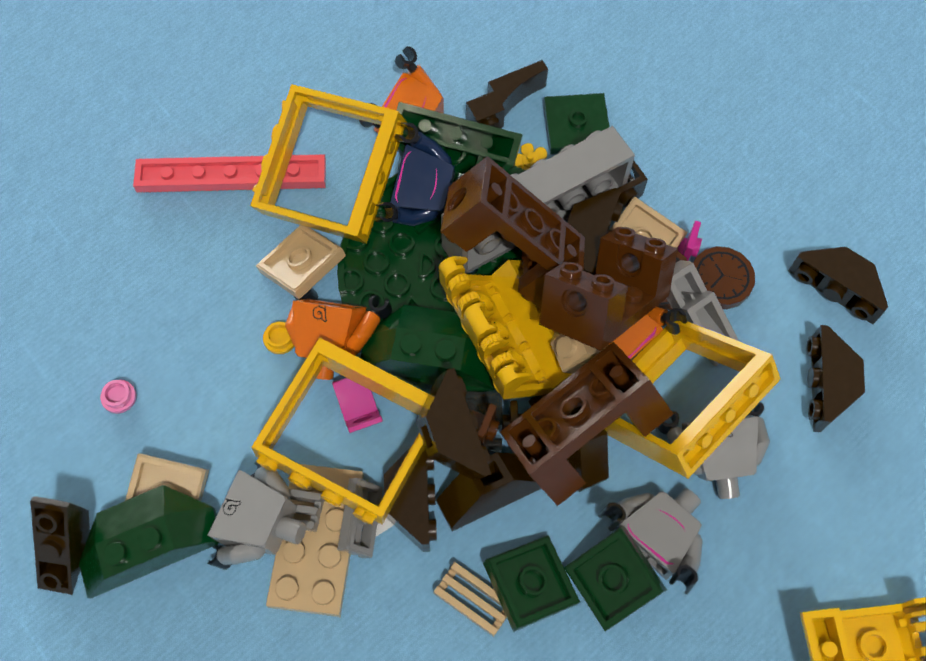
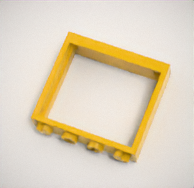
(282, 145)
(366, 375)
(726, 411)

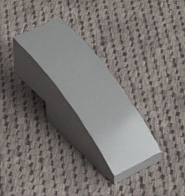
(697, 302)

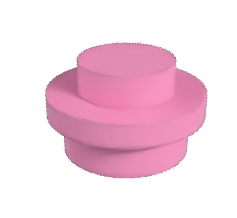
(118, 396)

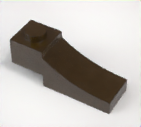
(506, 93)

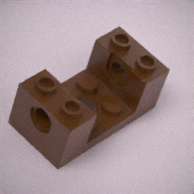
(493, 201)
(615, 298)
(605, 390)

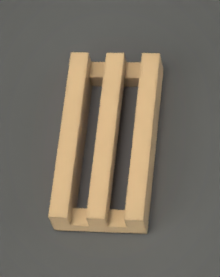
(464, 610)

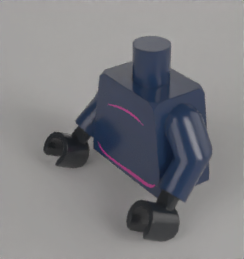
(421, 181)

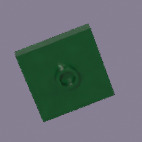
(573, 118)
(615, 578)
(531, 583)

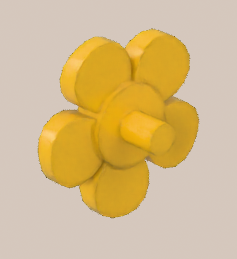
(529, 156)

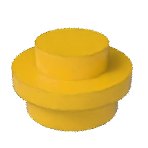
(277, 338)

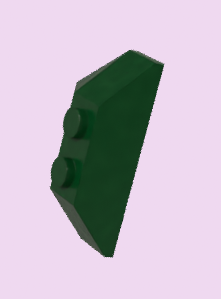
(463, 139)
(424, 345)
(143, 538)

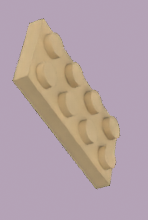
(314, 572)

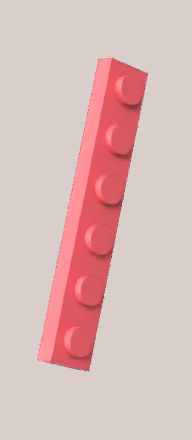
(223, 173)

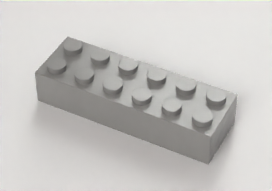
(560, 182)

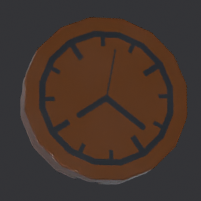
(726, 274)

